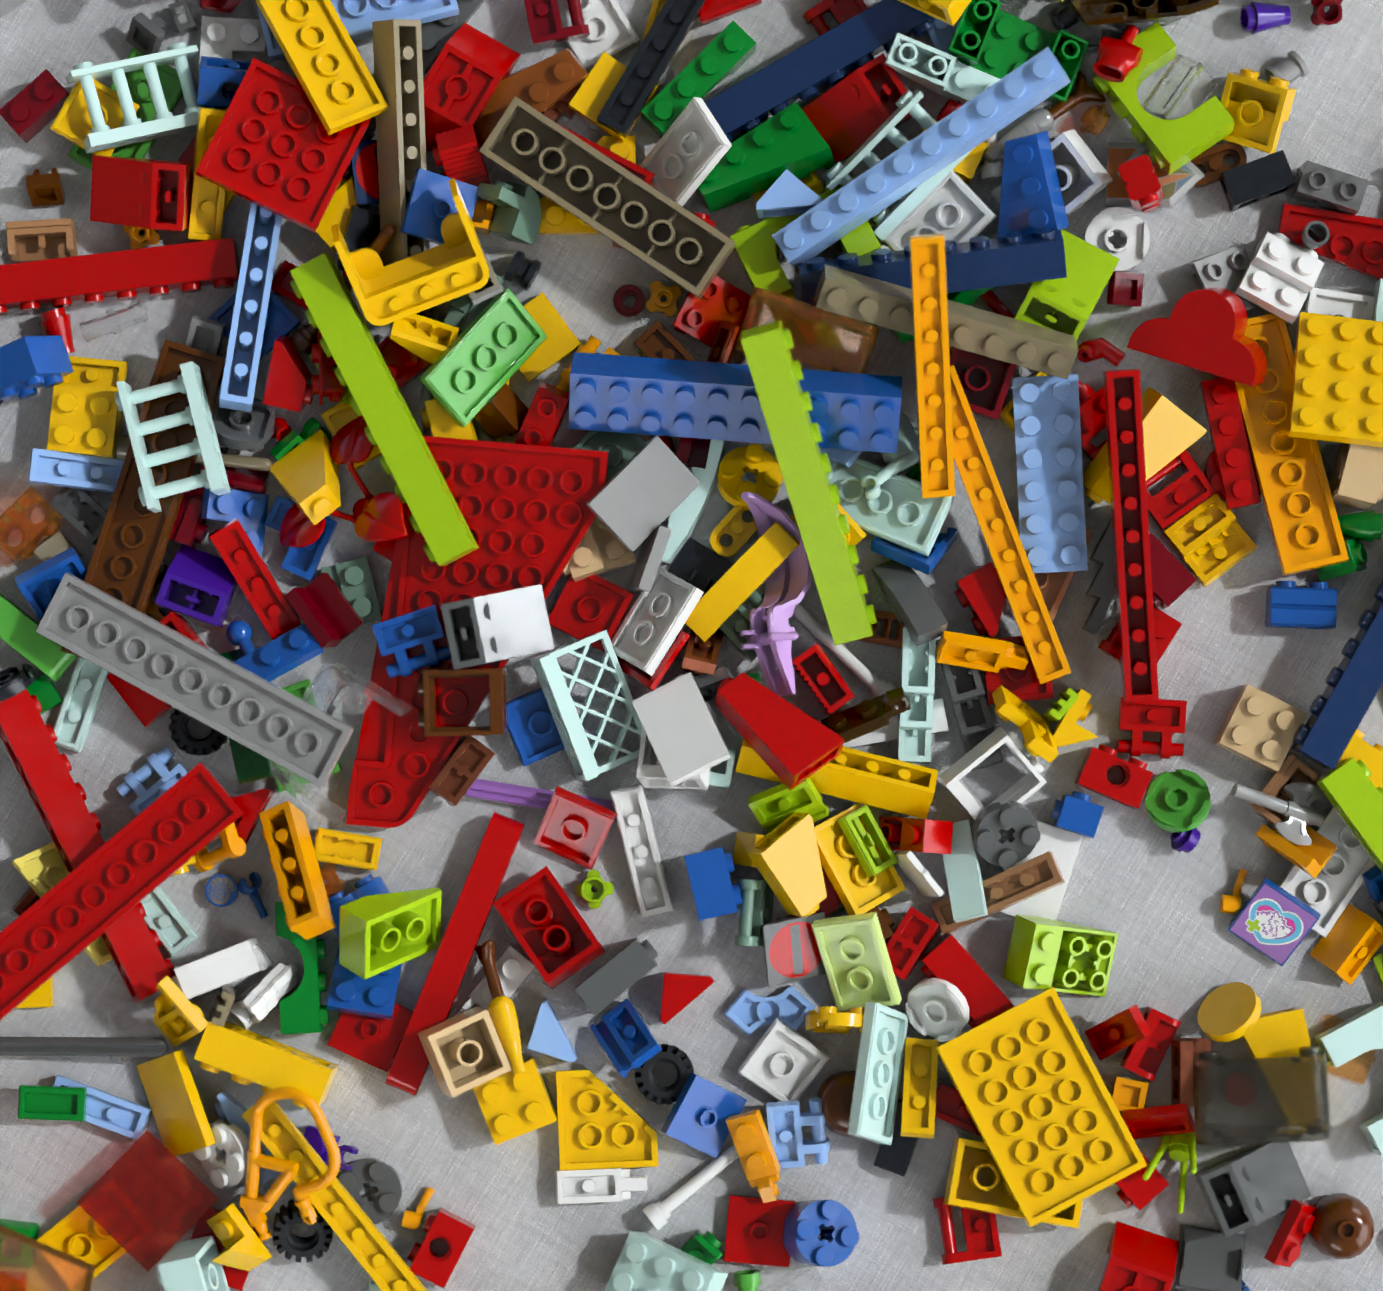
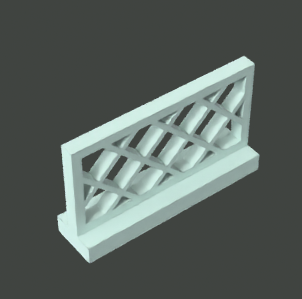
(566, 716)

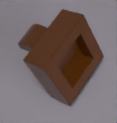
(45, 188)

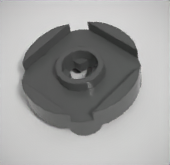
(249, 436)
(1015, 847)
(378, 1175)

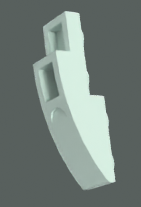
(937, 69)

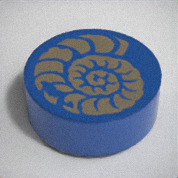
(222, 890)

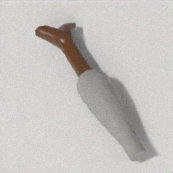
(1043, 119)

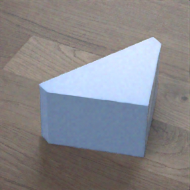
(786, 198)
(549, 1036)

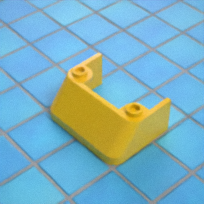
(421, 279)

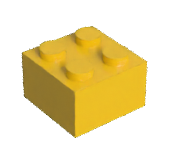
(84, 421)
(515, 1103)

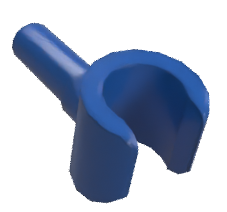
(245, 889)

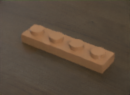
(1006, 889)

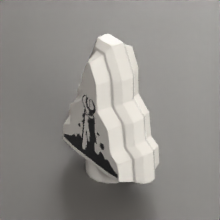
(263, 995)

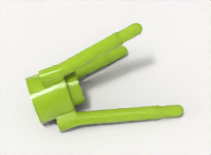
(1181, 1149)

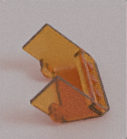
(818, 335)

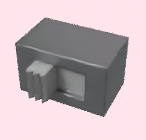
(183, 17)

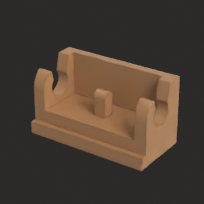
(41, 239)
(1290, 772)

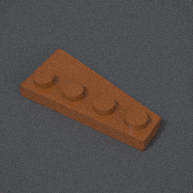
(537, 86)

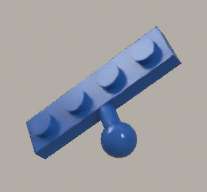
(276, 656)

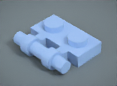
(135, 780)
(786, 1133)

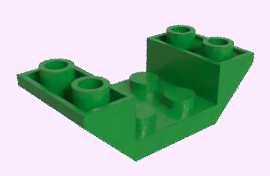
(1001, 43)

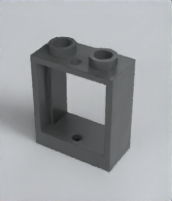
(617, 975)

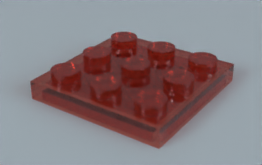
(147, 1200)

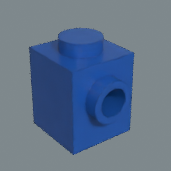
(1077, 814)

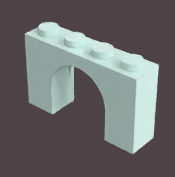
(1346, 1042)

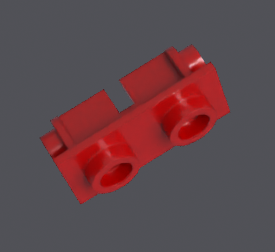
(326, 382)

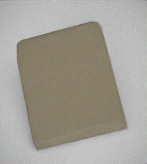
(54, 546)

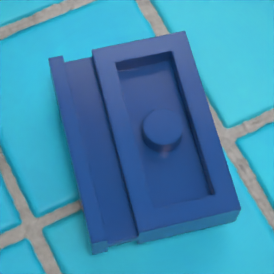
(625, 1037)

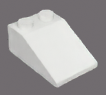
(1077, 169)

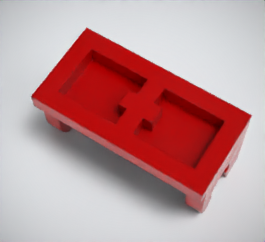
(910, 942)
(1148, 1053)

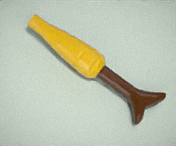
(501, 1009)

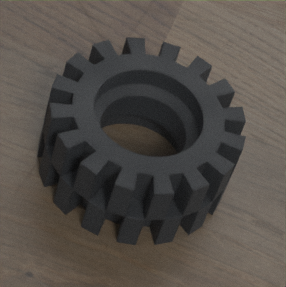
(189, 744)
(659, 1094)
(296, 1245)

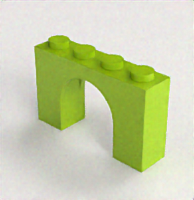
(1174, 140)
(759, 251)

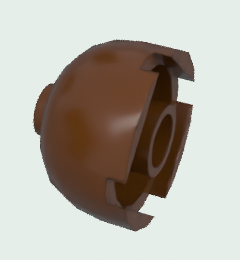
(837, 1100)
(1341, 1226)

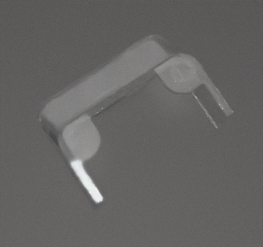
(351, 693)

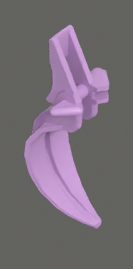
(784, 589)

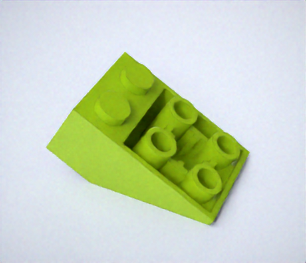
(1069, 301)
(1059, 956)

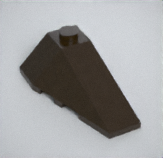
(1135, 11)

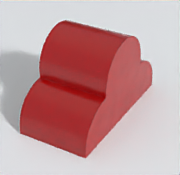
(1205, 335)

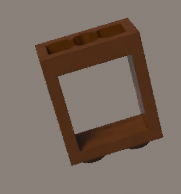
(498, 704)

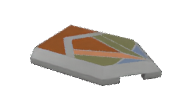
(1173, 185)

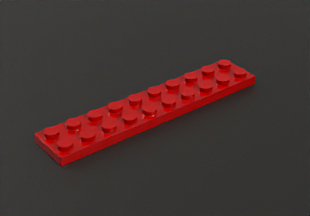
(111, 883)

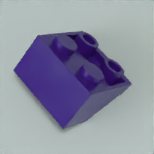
(198, 586)

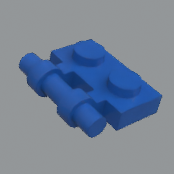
(409, 631)

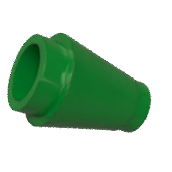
(1361, 525)

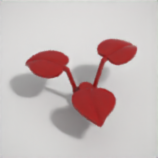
(374, 517)

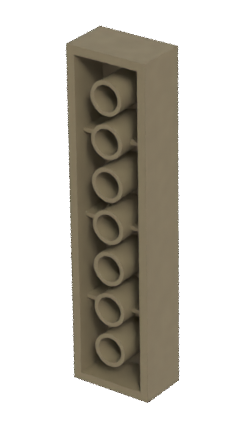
(607, 197)

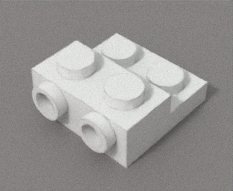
(1280, 276)

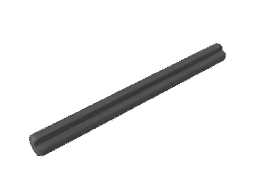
(82, 1046)

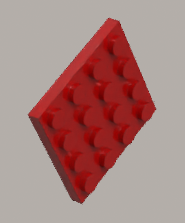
(278, 149)

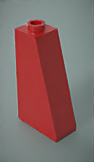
(777, 730)

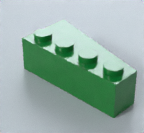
(762, 157)

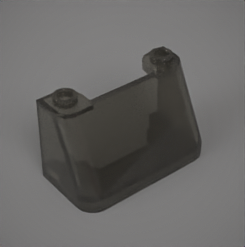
(1261, 1098)

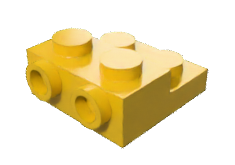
(1257, 108)

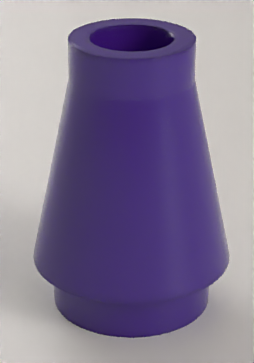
(1262, 16)

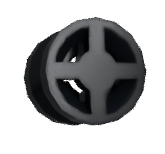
(522, 270)

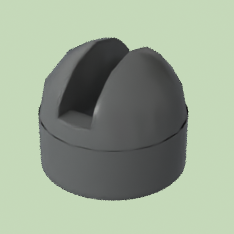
(1318, 231)

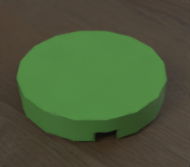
(1178, 800)

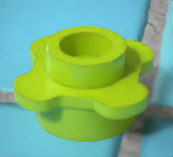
(603, 889)

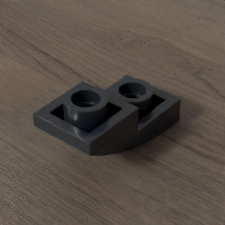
(898, 1154)

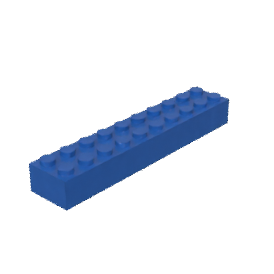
(723, 403)

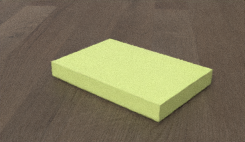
(856, 961)

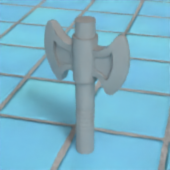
(1296, 810)

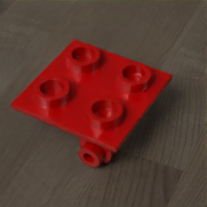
(703, 316)

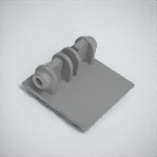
(1223, 271)

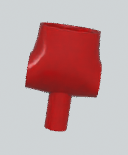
(1118, 56)

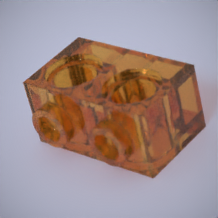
(19, 517)

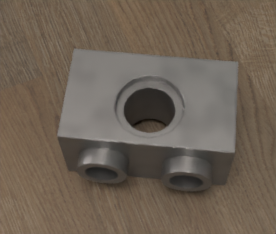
(1329, 188)

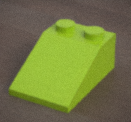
(389, 930)

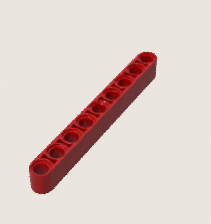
(456, 949)

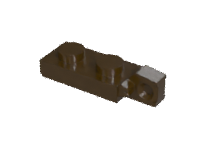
(868, 715)

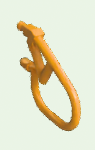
(257, 1204)

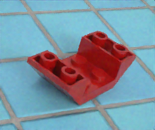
(464, 80)
(1139, 1260)

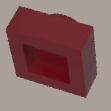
(1125, 289)

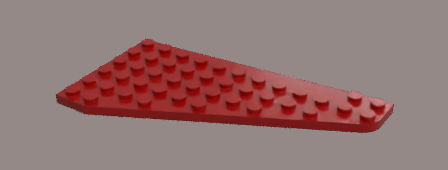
(528, 522)

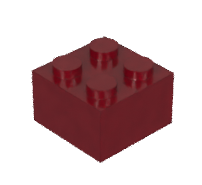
(983, 381)

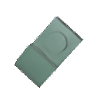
(517, 210)

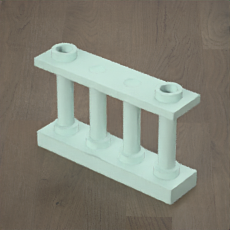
(133, 129)
(890, 218)
(204, 446)

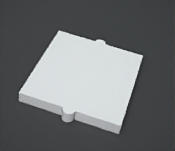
(918, 874)

